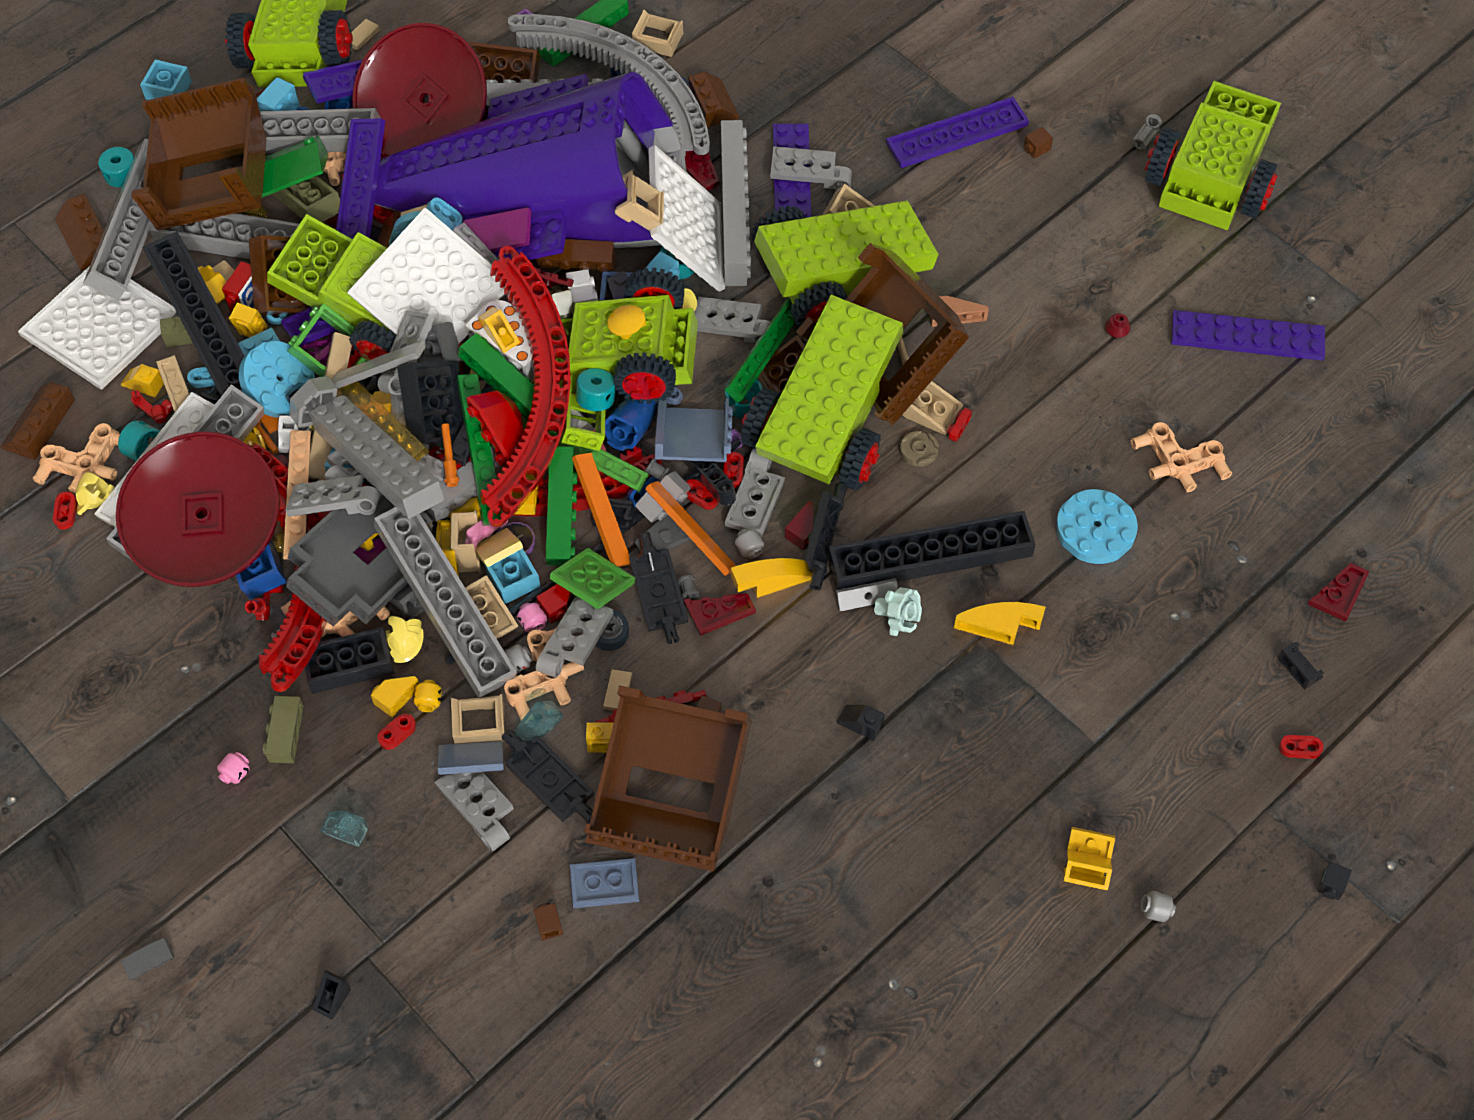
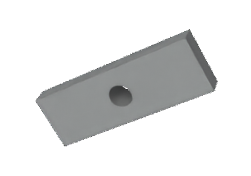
(855, 596)

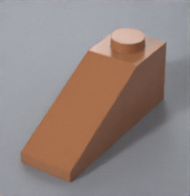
(966, 310)

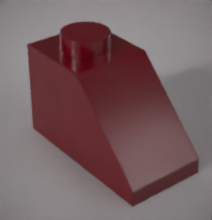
(800, 526)

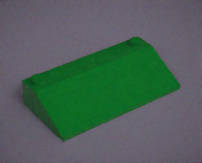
(294, 165)

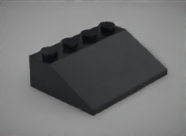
(431, 399)

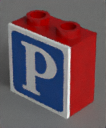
(239, 287)

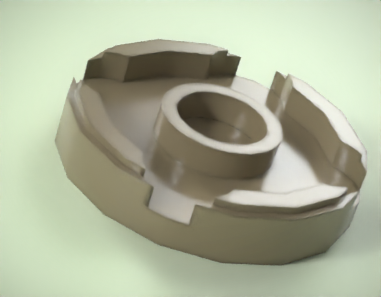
(919, 448)

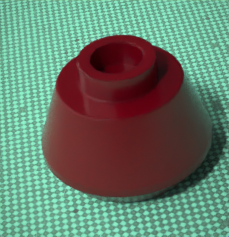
(1118, 325)

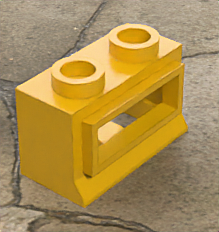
(247, 320)
(598, 737)

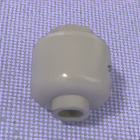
(749, 543)
(519, 657)
(1157, 906)

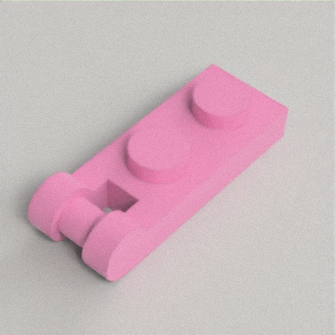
(478, 532)

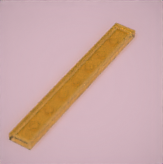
(384, 419)

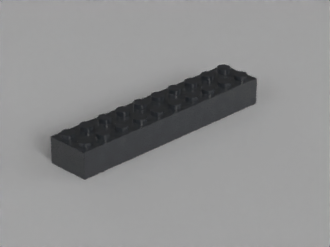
(197, 310)
(932, 550)

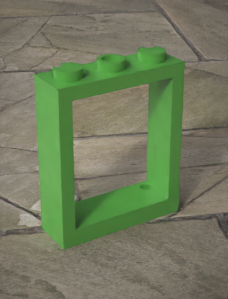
(335, 321)

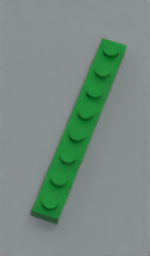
(761, 353)
(479, 449)

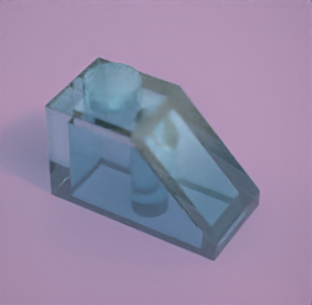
(539, 720)
(345, 827)

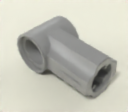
(1147, 132)

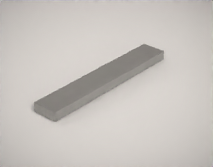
(378, 364)

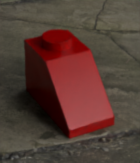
(555, 602)

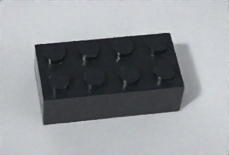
(349, 660)

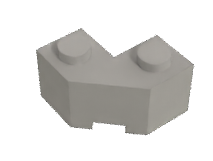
(312, 394)
(675, 486)

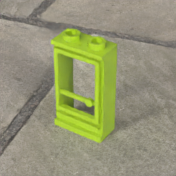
(583, 437)

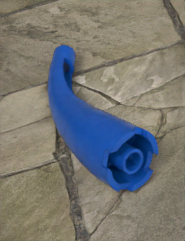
(629, 423)

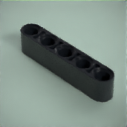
(714, 480)

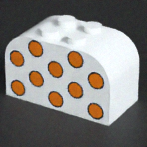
(519, 354)

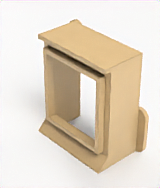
(658, 45)
(631, 210)
(465, 553)
(483, 735)

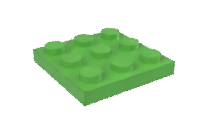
(592, 578)

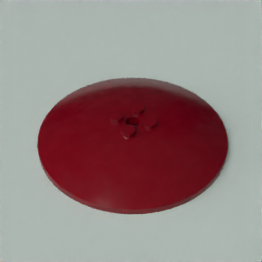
(416, 63)
(177, 481)

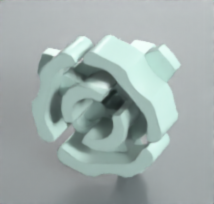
(898, 607)

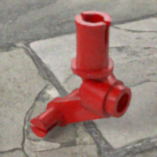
(156, 412)
(261, 607)

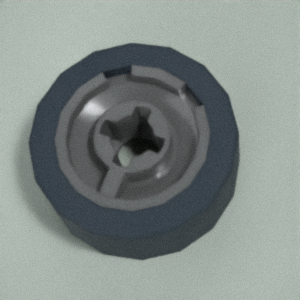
(618, 636)

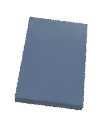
(470, 757)
(604, 883)

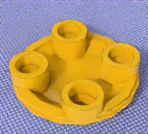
(626, 321)

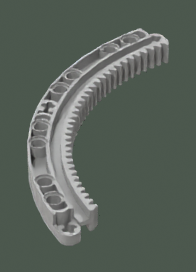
(626, 55)

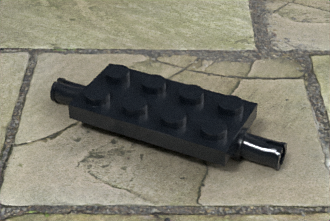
(823, 533)
(658, 589)
(548, 777)

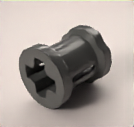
(657, 470)
(688, 587)

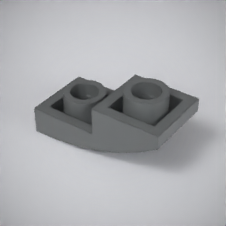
(147, 958)

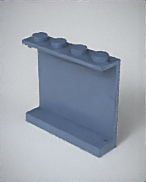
(693, 433)

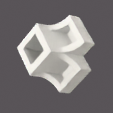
(285, 426)

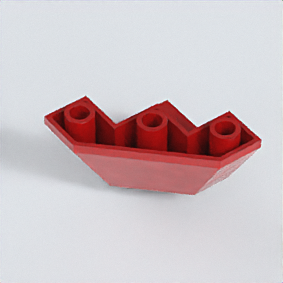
(499, 422)

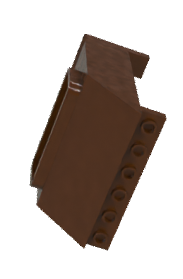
(195, 130)
(900, 294)
(674, 742)

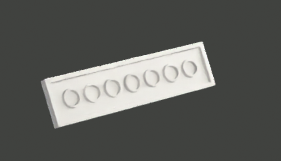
(182, 422)

